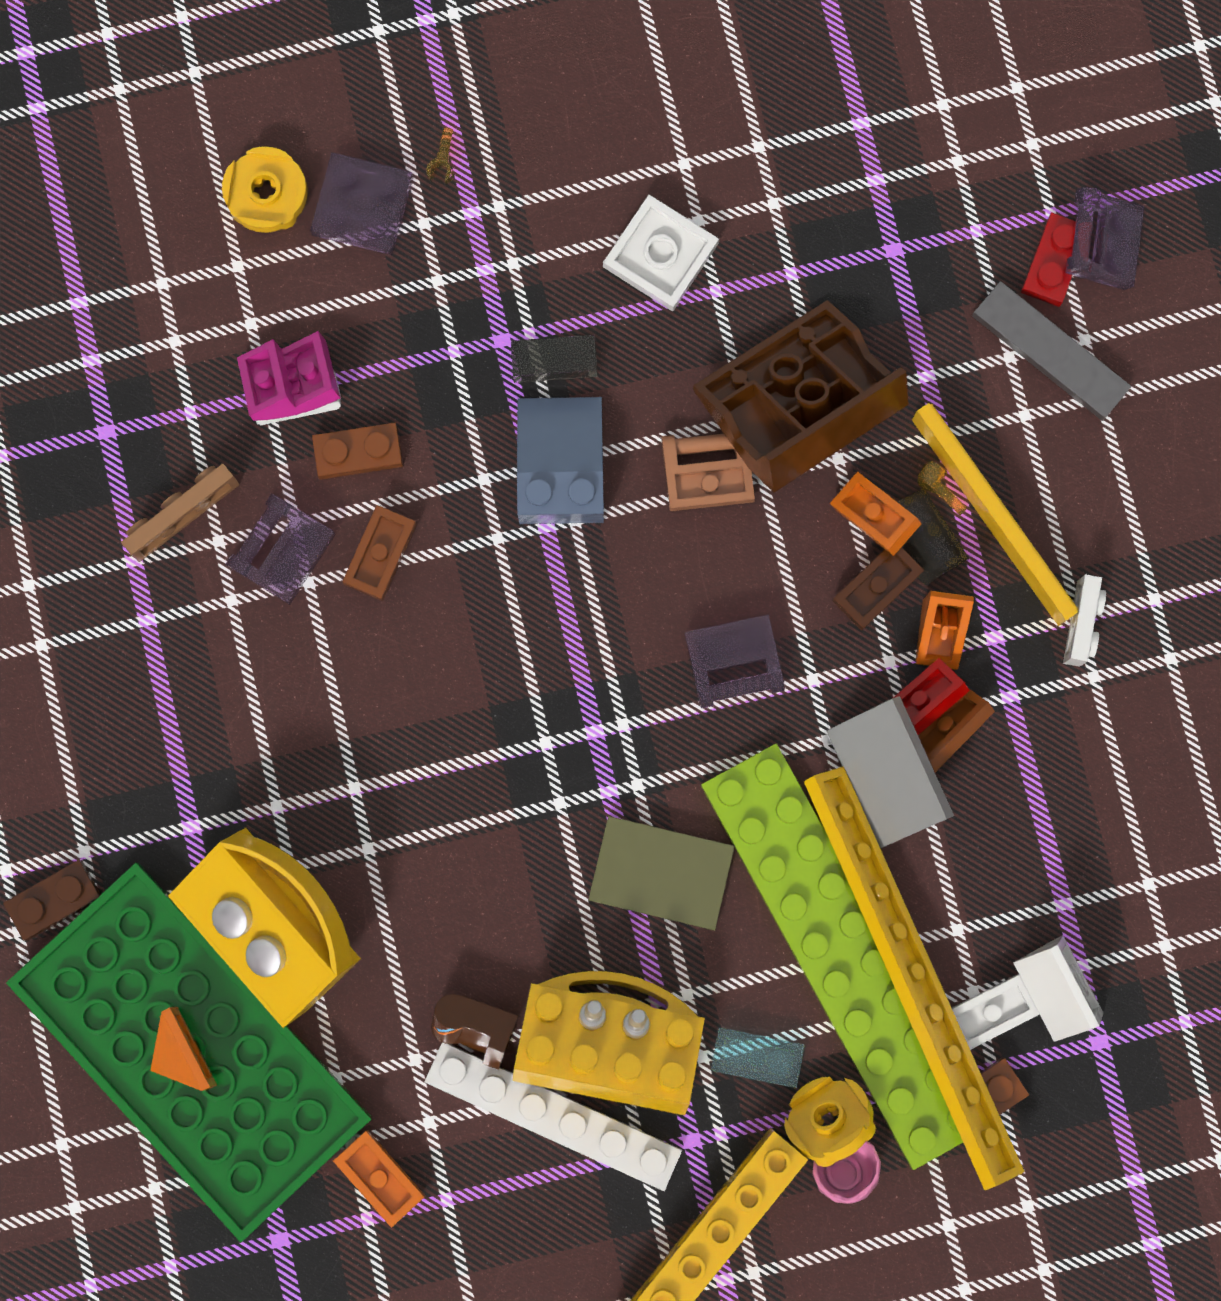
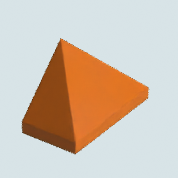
(178, 1054)

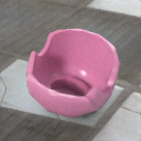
(851, 1177)

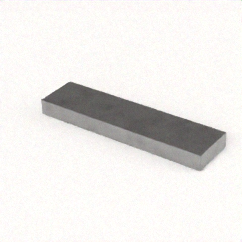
(1051, 351)

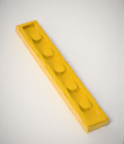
(994, 514)

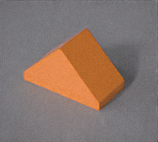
(943, 628)

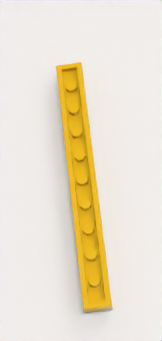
(914, 978)

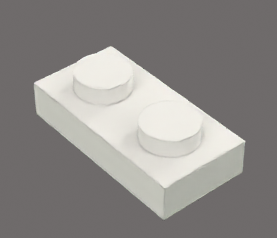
(1081, 639)
(995, 1011)

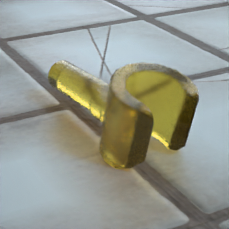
(442, 156)
(931, 478)

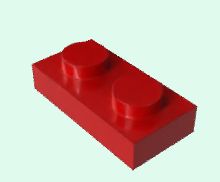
(1047, 273)
(932, 694)

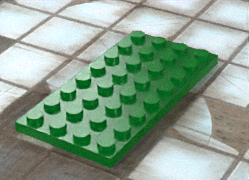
(273, 1102)

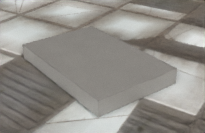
(890, 772)

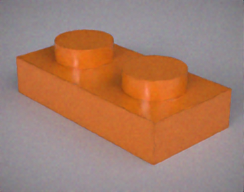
(875, 513)
(379, 1178)

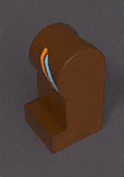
(474, 1026)

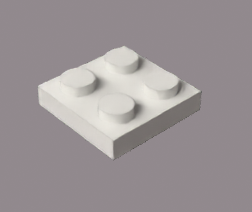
(660, 252)

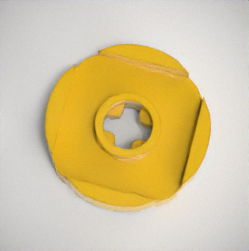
(250, 171)
(842, 1137)

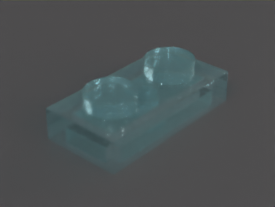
(757, 1057)

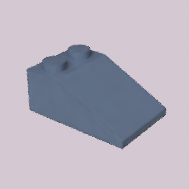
(559, 460)

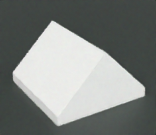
(1059, 990)

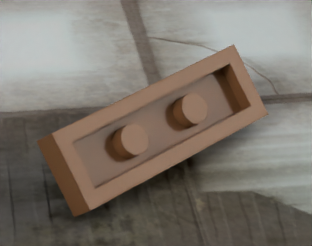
(179, 511)

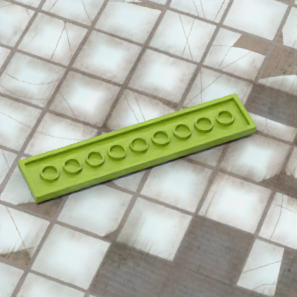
(829, 937)

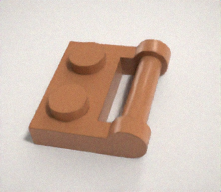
(707, 482)

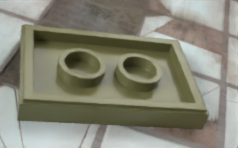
(661, 873)

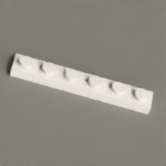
(554, 1116)

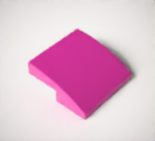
(288, 379)

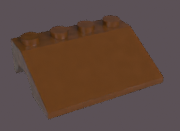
(801, 395)

